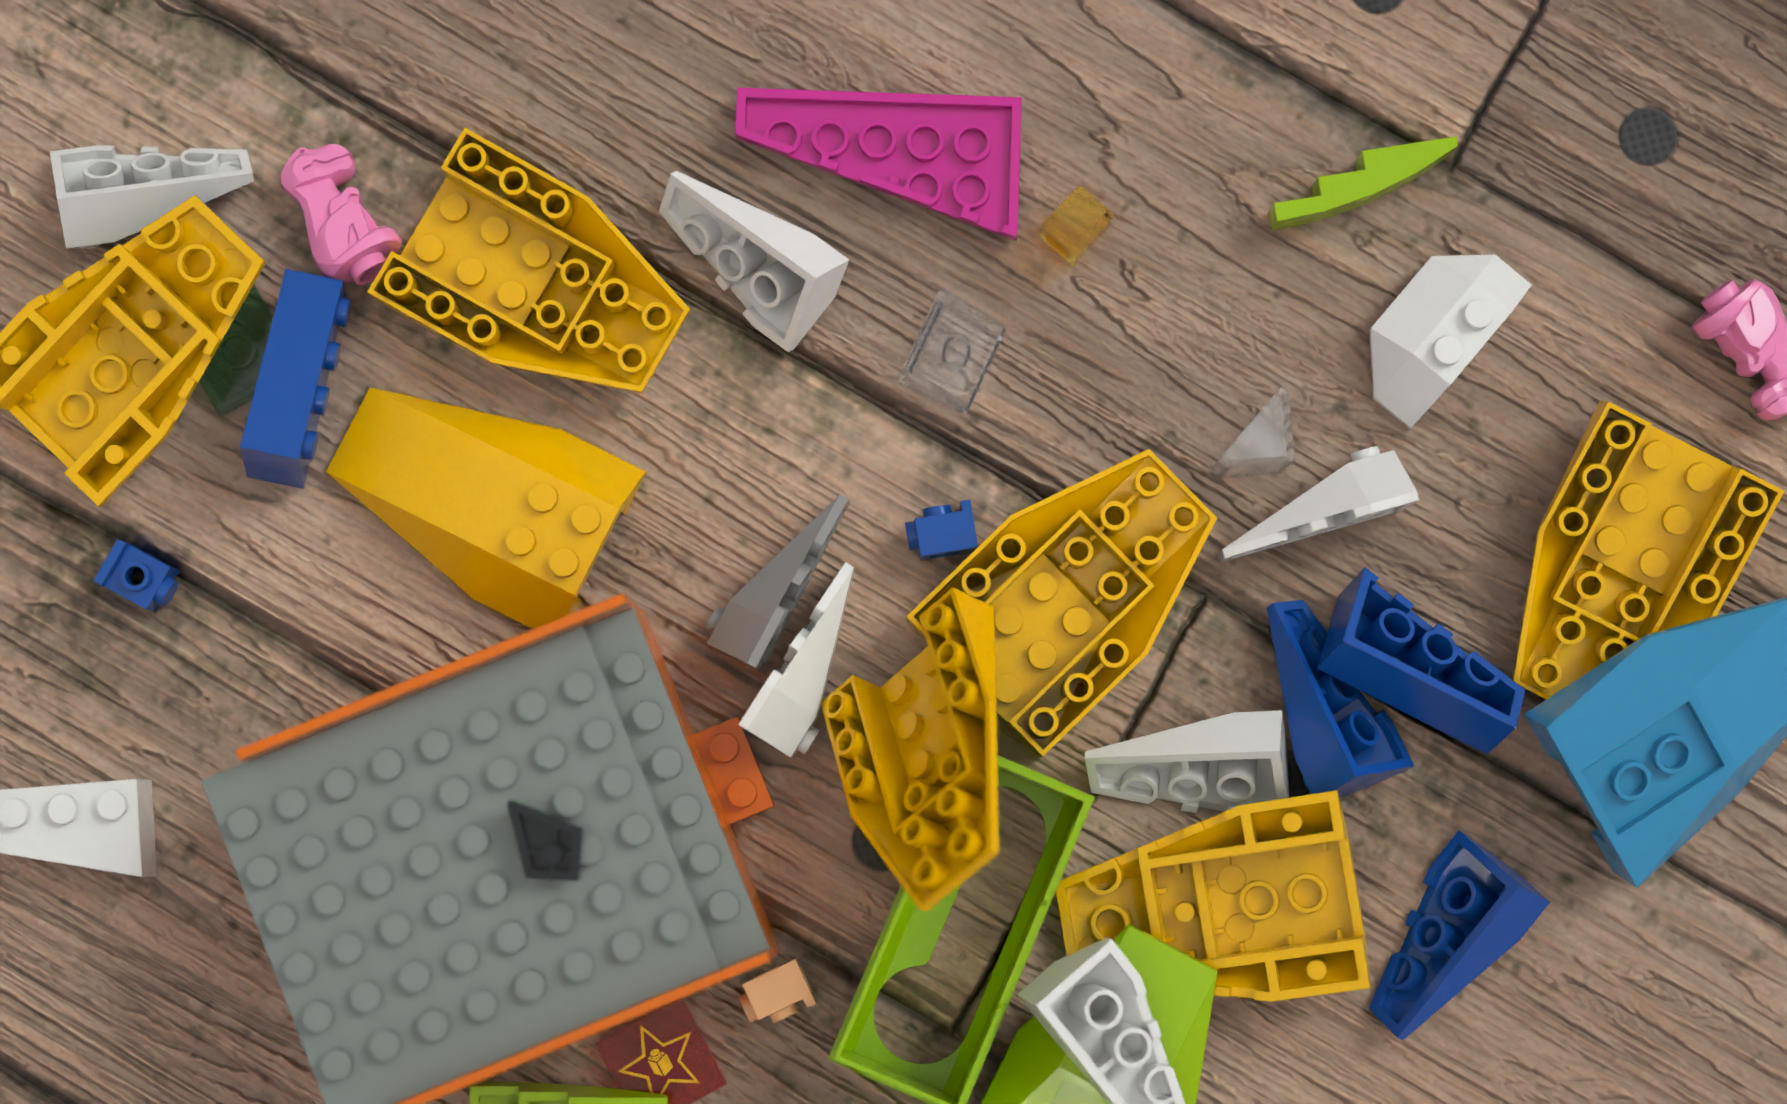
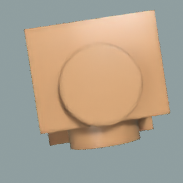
(777, 992)

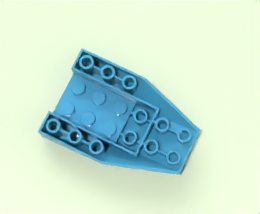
(1670, 731)

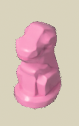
(339, 230)
(1754, 334)

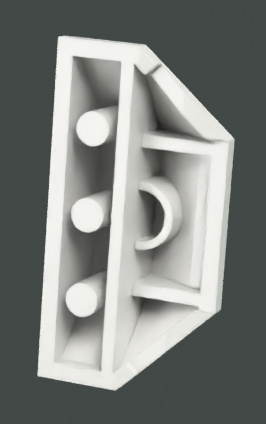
(1438, 329)

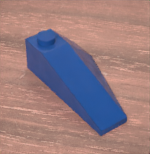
(1331, 724)
(1462, 926)

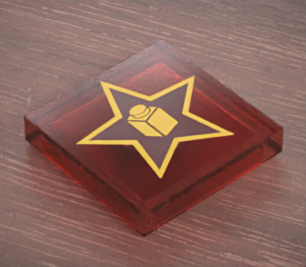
(663, 1056)

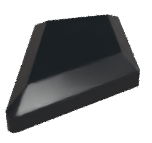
(546, 844)

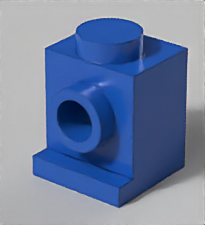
(942, 532)
(120, 566)

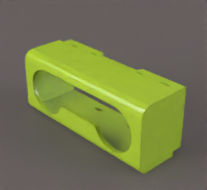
(912, 935)

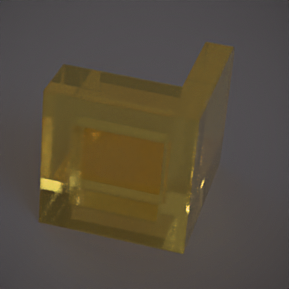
(1076, 225)

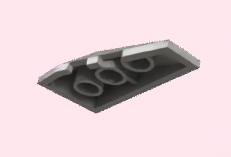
(763, 606)

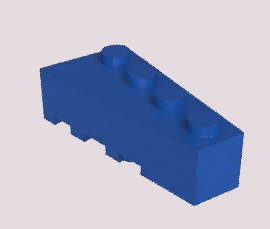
(293, 379)
(1417, 667)

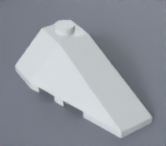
(117, 195)
(768, 263)
(1199, 764)
(1103, 1023)

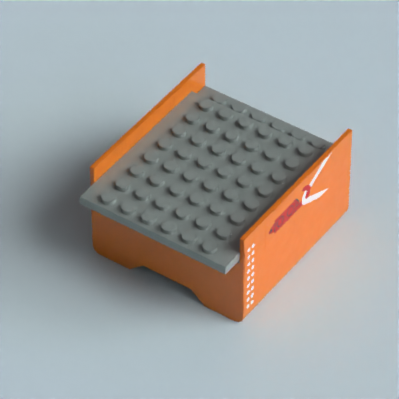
(398, 881)

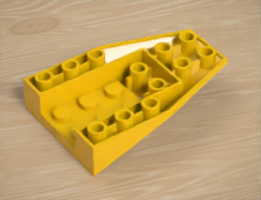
(530, 275)
(1632, 547)
(1080, 590)
(925, 753)

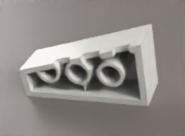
(83, 825)

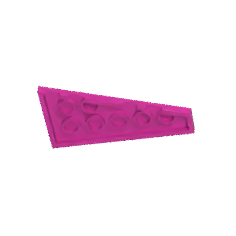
(923, 148)

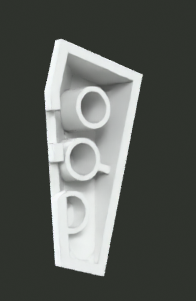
(1353, 494)
(793, 695)

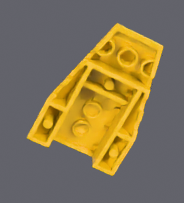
(124, 343)
(487, 498)
(1248, 891)

